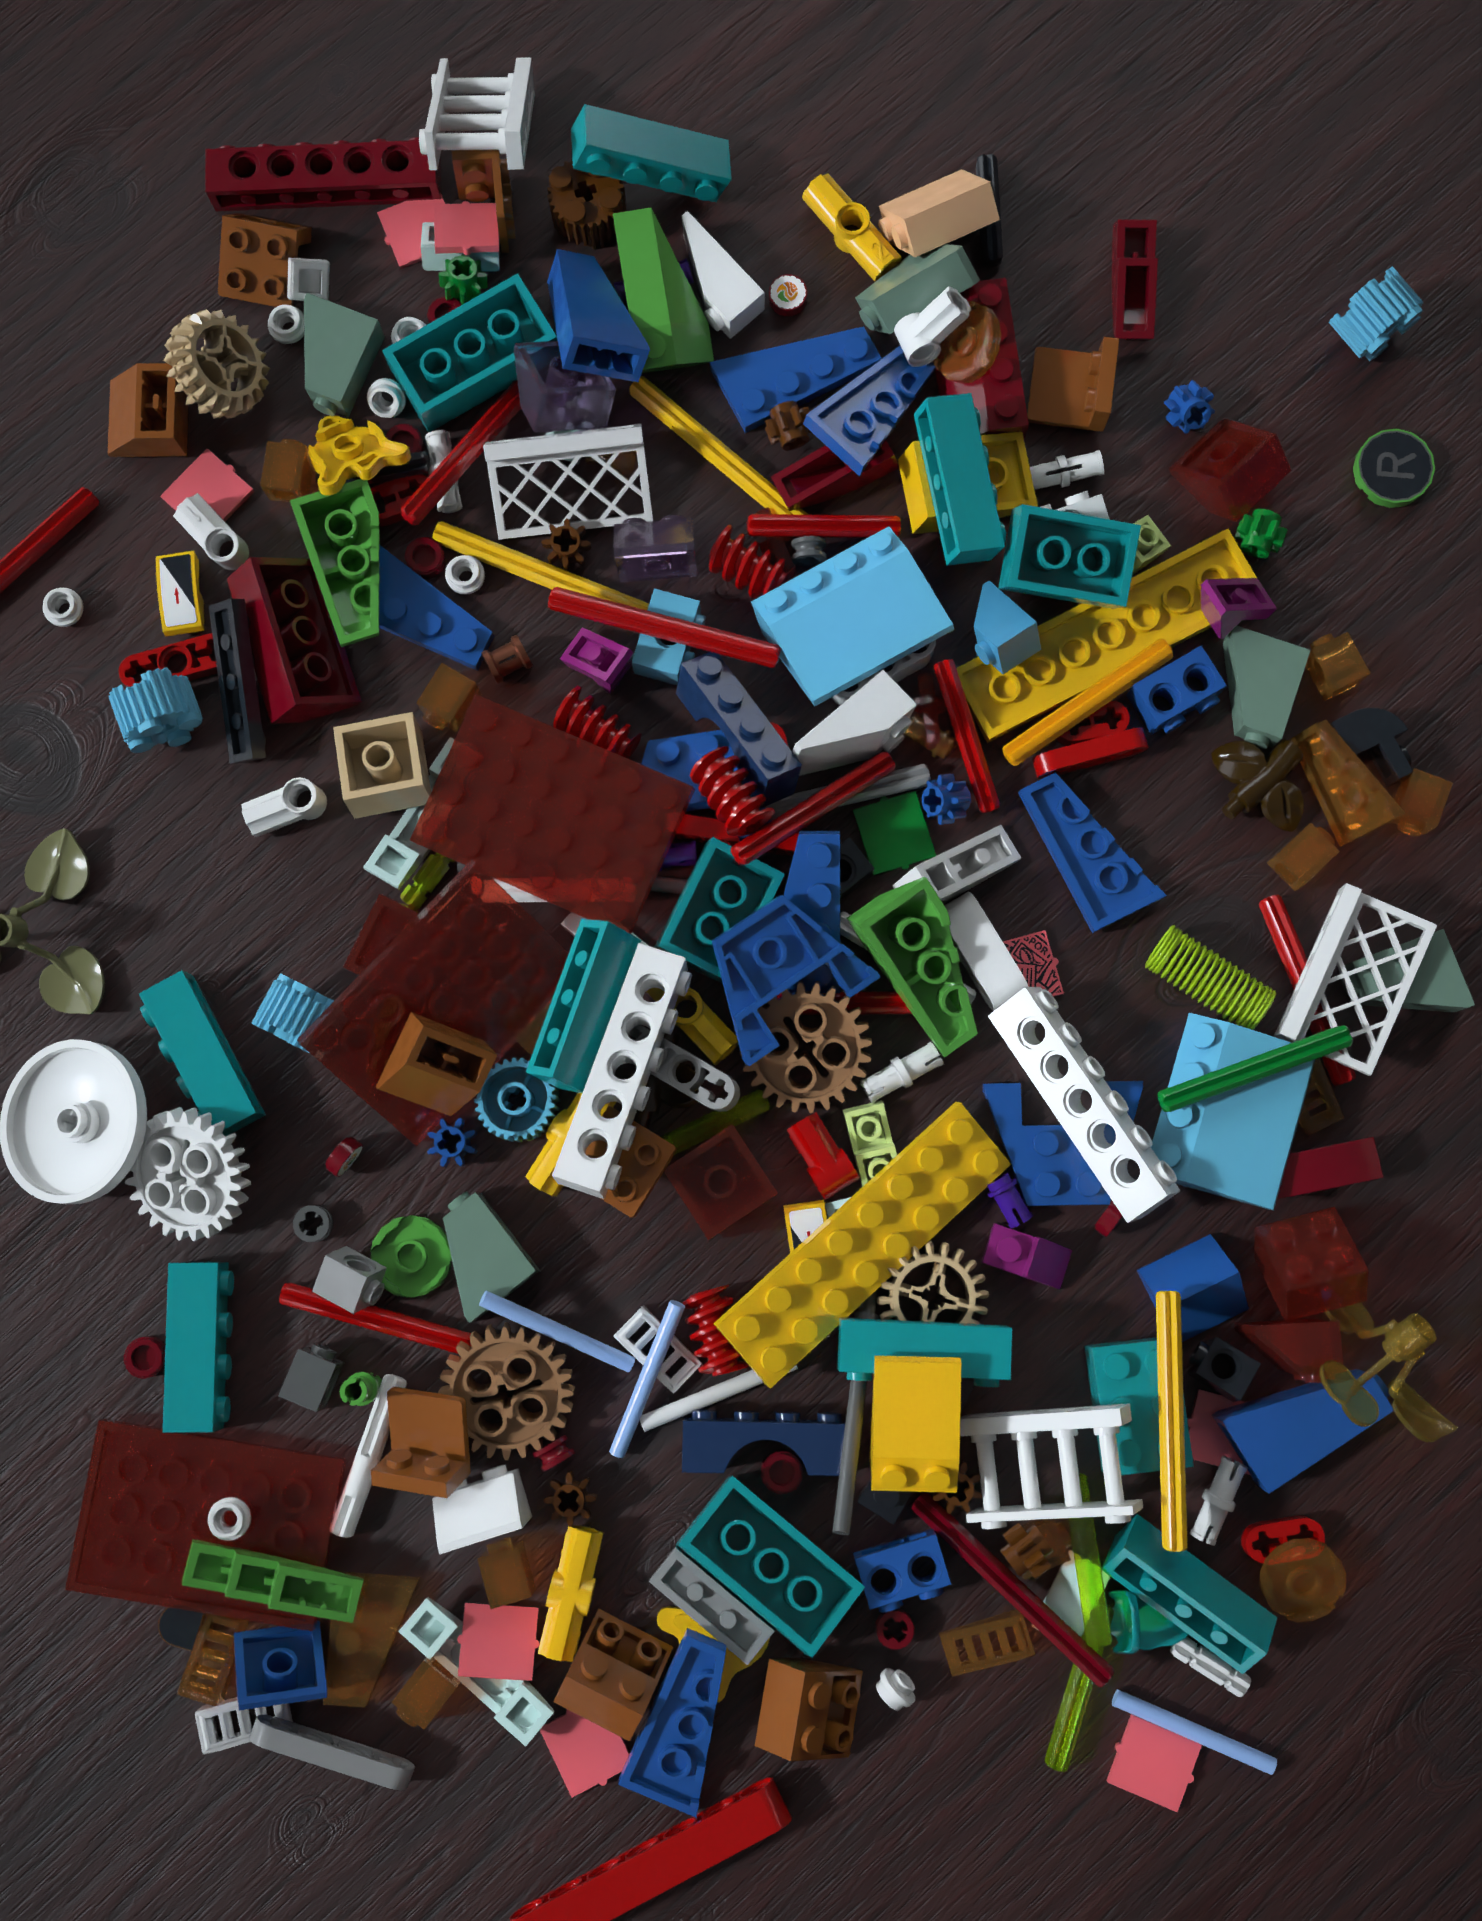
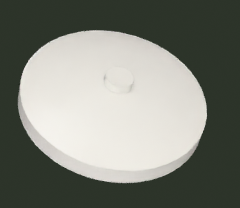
(73, 1122)

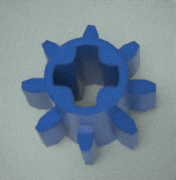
(1189, 407)
(946, 799)
(441, 1138)

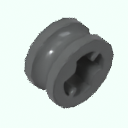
(808, 551)
(303, 1215)

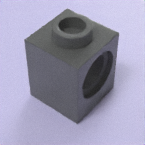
(312, 1377)

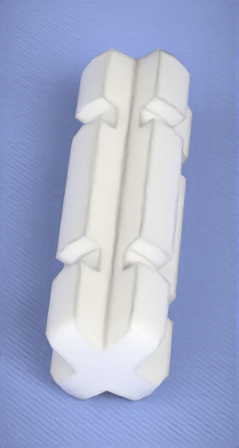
(1211, 1666)

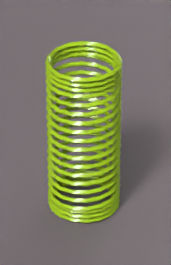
(1254, 1009)

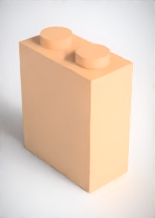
(938, 213)

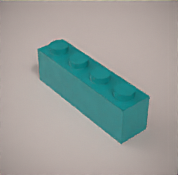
(650, 153)
(959, 479)
(582, 1004)
(200, 1052)
(197, 1347)
(982, 1348)
(1190, 1595)

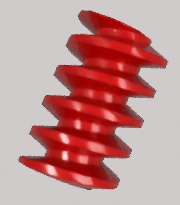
(746, 565)
(582, 722)
(728, 794)
(720, 1353)

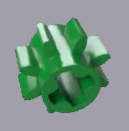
(462, 278)
(1261, 533)

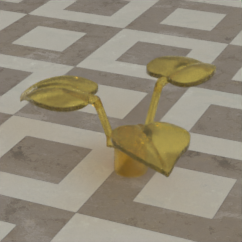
(1401, 1342)

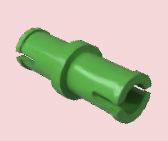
(360, 1388)

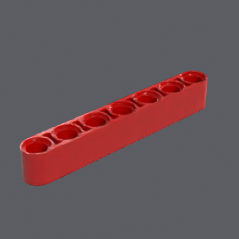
(665, 1858)

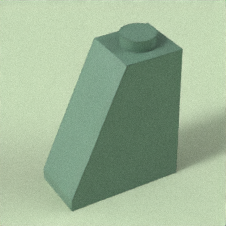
(914, 285)
(337, 353)
(1261, 684)
(1435, 987)
(483, 1253)

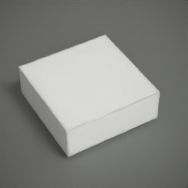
(308, 277)

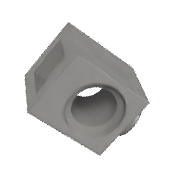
(350, 1279)

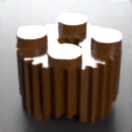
(584, 205)

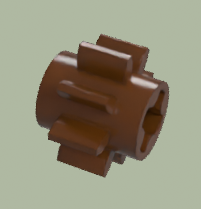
(787, 425)
(558, 538)
(967, 1489)
(559, 1496)
(1027, 1550)

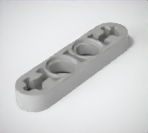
(667, 1072)
(332, 1752)

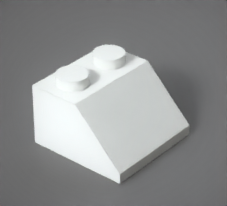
(481, 1509)

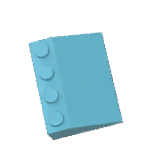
(851, 616)
(1241, 1137)

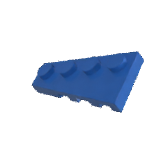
(792, 372)
(868, 409)
(426, 616)
(1092, 864)
(815, 890)
(676, 1734)

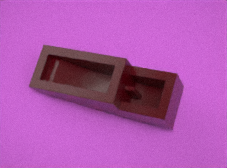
(1134, 278)
(825, 476)
(1331, 1167)

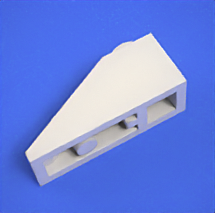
(726, 290)
(966, 864)

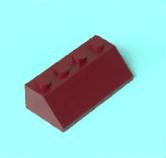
(1000, 390)
(293, 640)

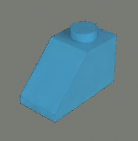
(1003, 630)

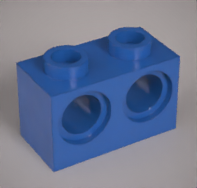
(1172, 685)
(898, 1558)

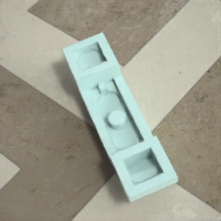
(396, 855)
(514, 1702)

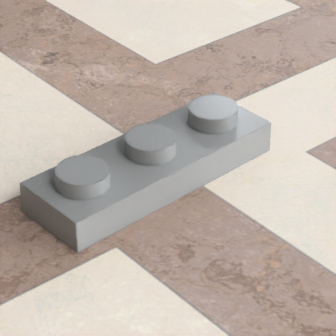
(711, 1605)

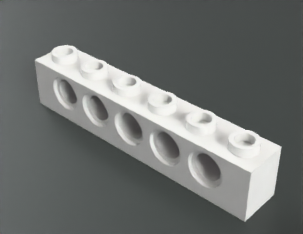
(647, 970)
(1109, 1162)

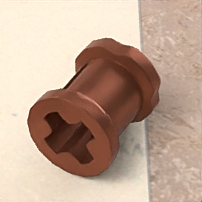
(512, 648)

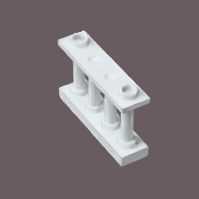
(512, 124)
(1064, 1426)

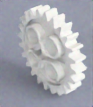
(188, 1174)

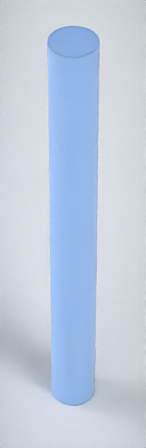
(557, 1331)
(647, 1379)
(1194, 1732)

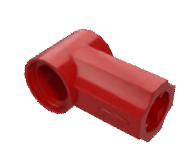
(826, 1162)

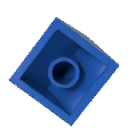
(1204, 1278)
(279, 1666)

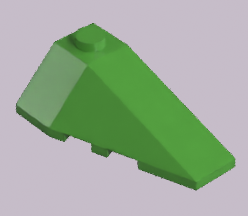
(660, 295)
(344, 554)
(915, 951)

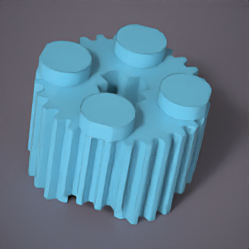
(1378, 313)
(156, 710)
(290, 1009)
(525, 1122)

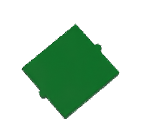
(894, 833)

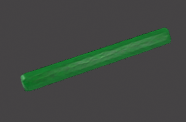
(1254, 1068)

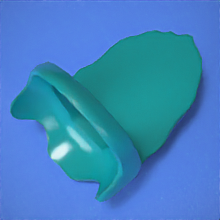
(1140, 1625)

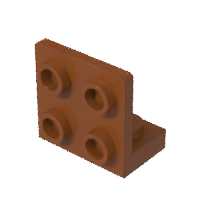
(485, 176)
(256, 258)
(1073, 386)
(640, 1167)
(426, 1443)

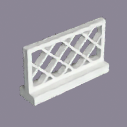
(567, 446)
(1326, 956)

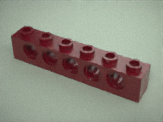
(306, 188)

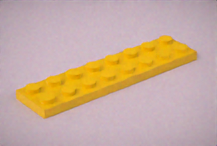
(1096, 640)
(856, 1244)

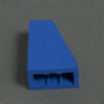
(592, 322)
(1292, 1429)

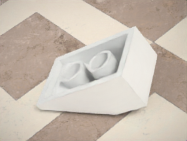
(858, 728)

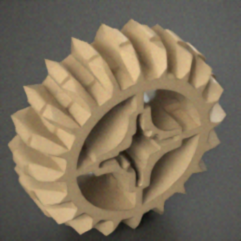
(209, 373)
(941, 1261)

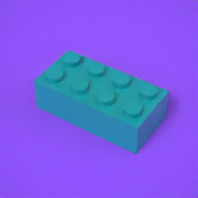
(467, 352)
(770, 1566)

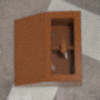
(147, 413)
(436, 1065)
(613, 1675)
(808, 1709)

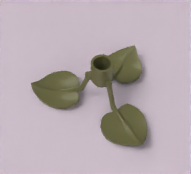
(75, 978)

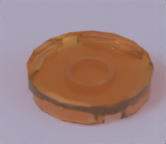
(971, 347)
(1302, 1579)

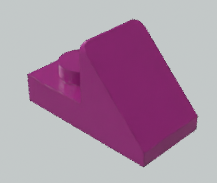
(1233, 600)
(598, 658)
(1026, 1256)

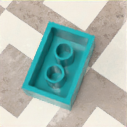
(1069, 556)
(712, 902)
(1124, 1375)

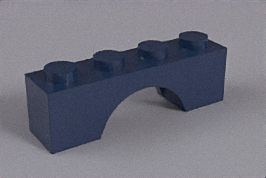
(715, 693)
(713, 1441)

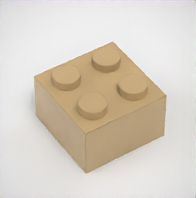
(382, 765)

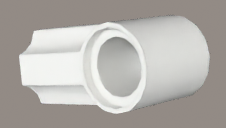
(924, 331)
(211, 531)
(281, 808)

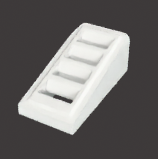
(632, 1325)
(207, 1727)

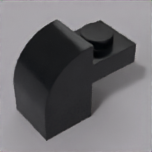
(1376, 733)

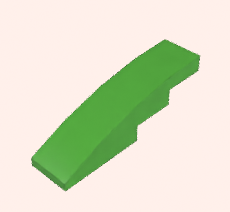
(272, 1581)

